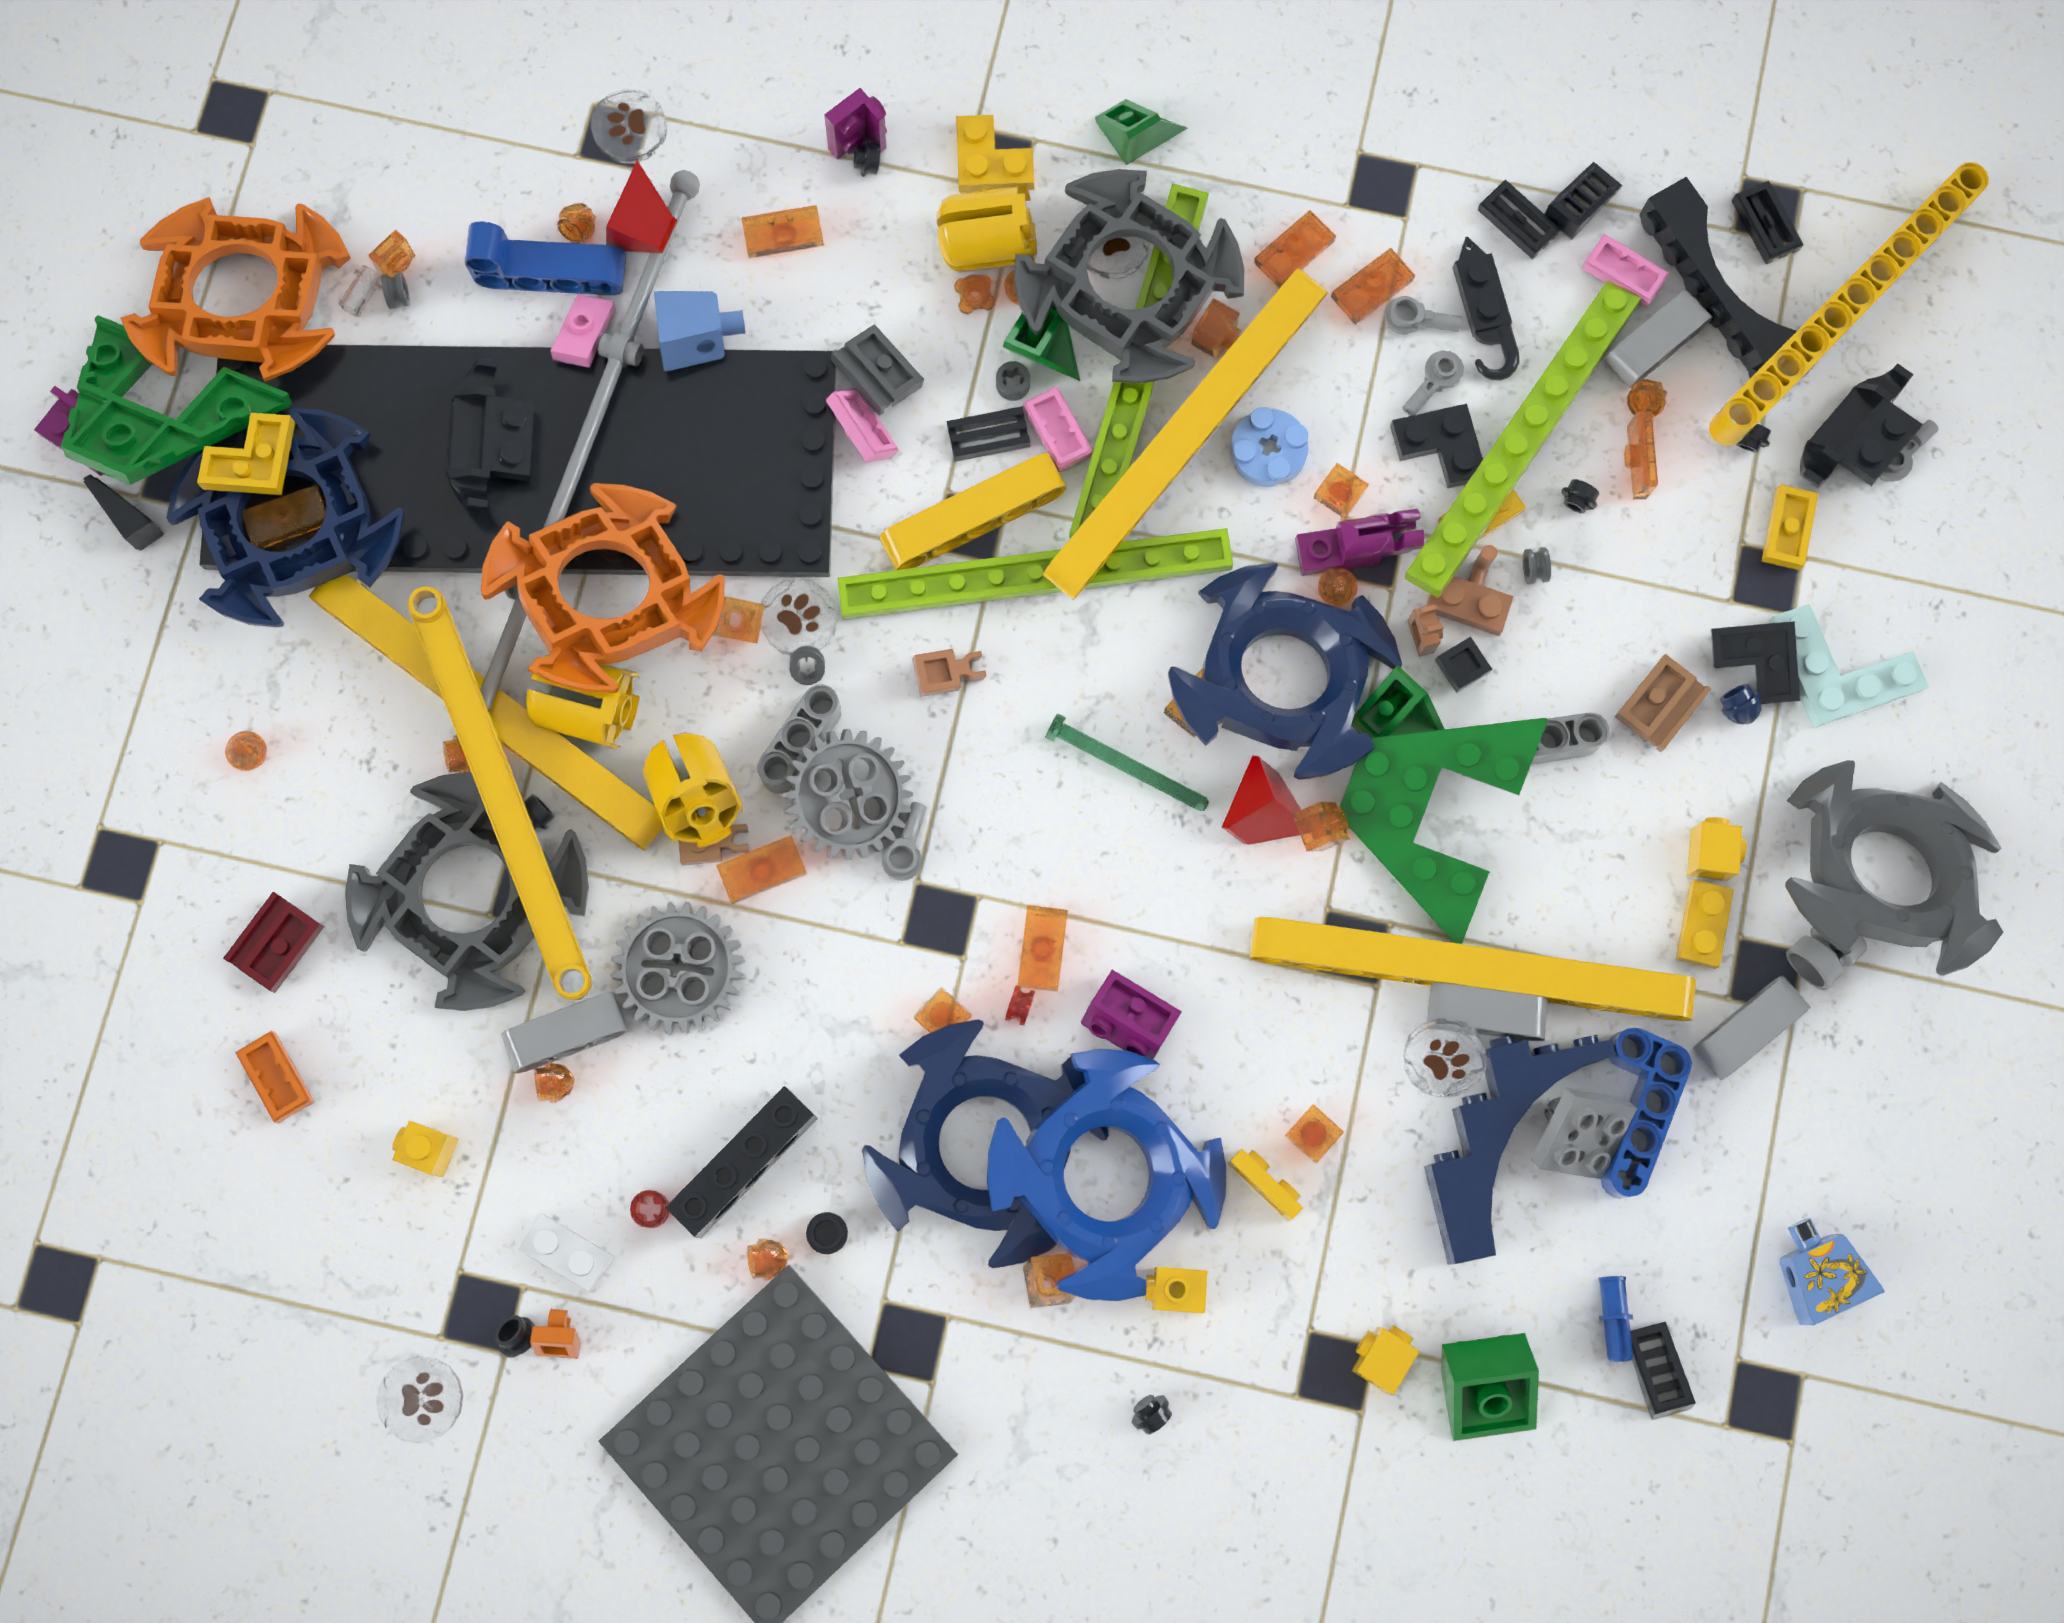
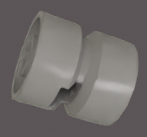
(1820, 961)

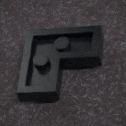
(1442, 432)
(1767, 647)

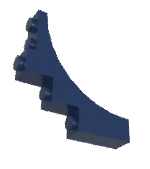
(1464, 1185)

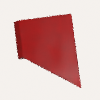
(640, 217)
(1261, 806)

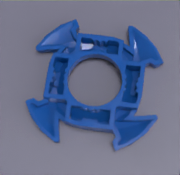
(1174, 1175)

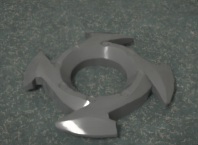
(1139, 335)
(1942, 833)
(397, 897)

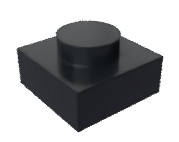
(1463, 664)

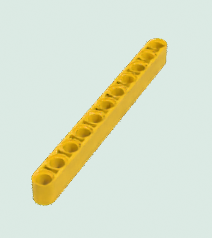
(1848, 304)
(1184, 434)
(537, 746)
(1435, 961)

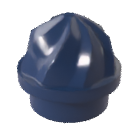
(1741, 704)

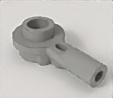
(1407, 314)
(1441, 372)
(1903, 463)
(902, 858)

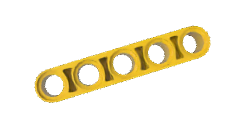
(973, 512)

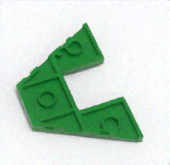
(136, 441)
(1394, 789)

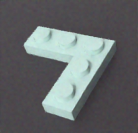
(1835, 697)

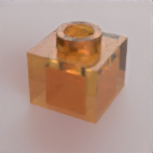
(1216, 329)
(751, 618)
(1322, 826)
(1051, 1269)

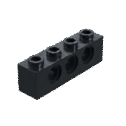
(741, 1163)

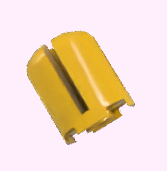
(985, 229)
(587, 721)
(680, 798)

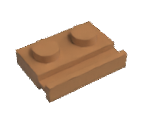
(1662, 702)

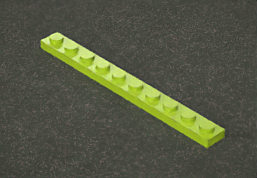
(1130, 401)
(1522, 439)
(1022, 575)

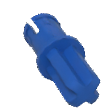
(1616, 1318)

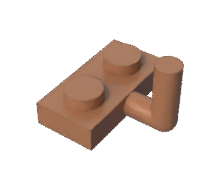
(1471, 601)

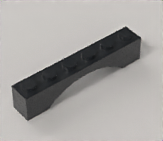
(1679, 225)

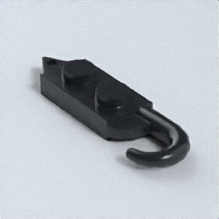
(1486, 307)

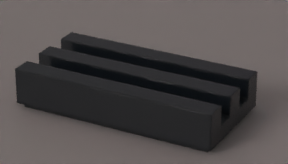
(1514, 224)
(1760, 224)
(984, 420)

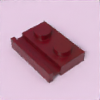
(273, 942)

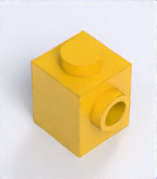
(1716, 849)
(424, 1148)
(1177, 1289)
(1385, 1358)

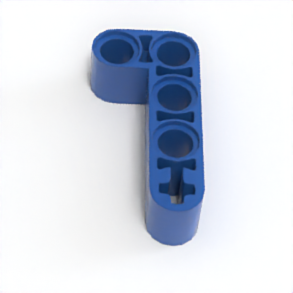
(542, 265)
(1653, 1125)

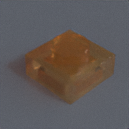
(392, 255)
(1341, 491)
(941, 1011)
(1314, 1133)

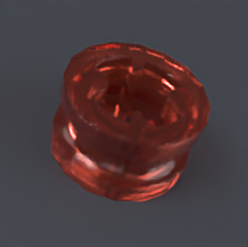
(1020, 1005)
(641, 1219)

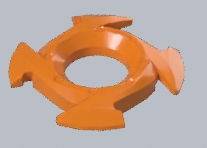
(267, 335)
(584, 642)

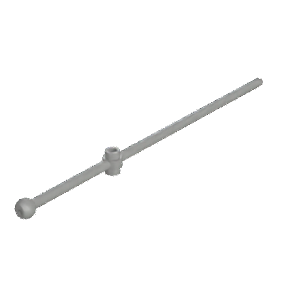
(620, 351)

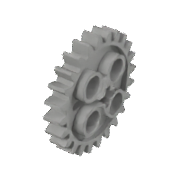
(811, 804)
(671, 1003)

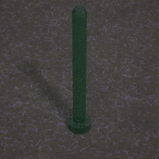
(1060, 730)

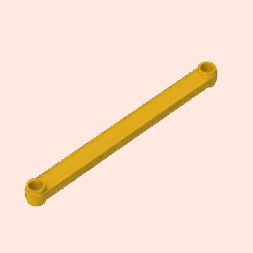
(499, 792)

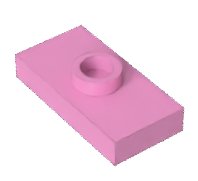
(1625, 269)
(583, 330)
(862, 425)
(1057, 429)

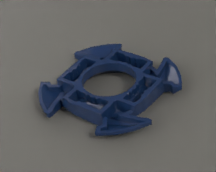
(339, 547)
(1337, 636)
(921, 1174)

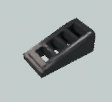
(1564, 217)
(130, 522)
(1685, 1399)

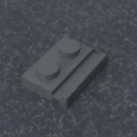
(877, 369)

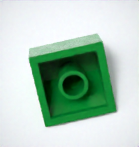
(1490, 1386)

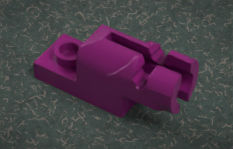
(1359, 542)

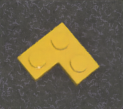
(982, 165)
(256, 467)

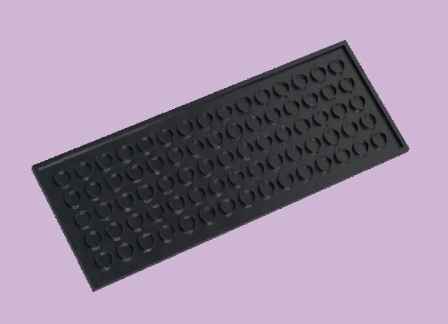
(725, 440)

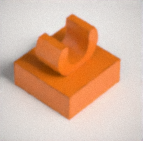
(557, 1338)

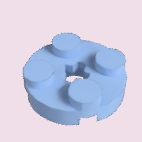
(1267, 425)

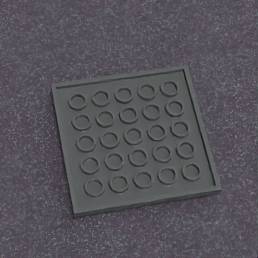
(778, 1449)

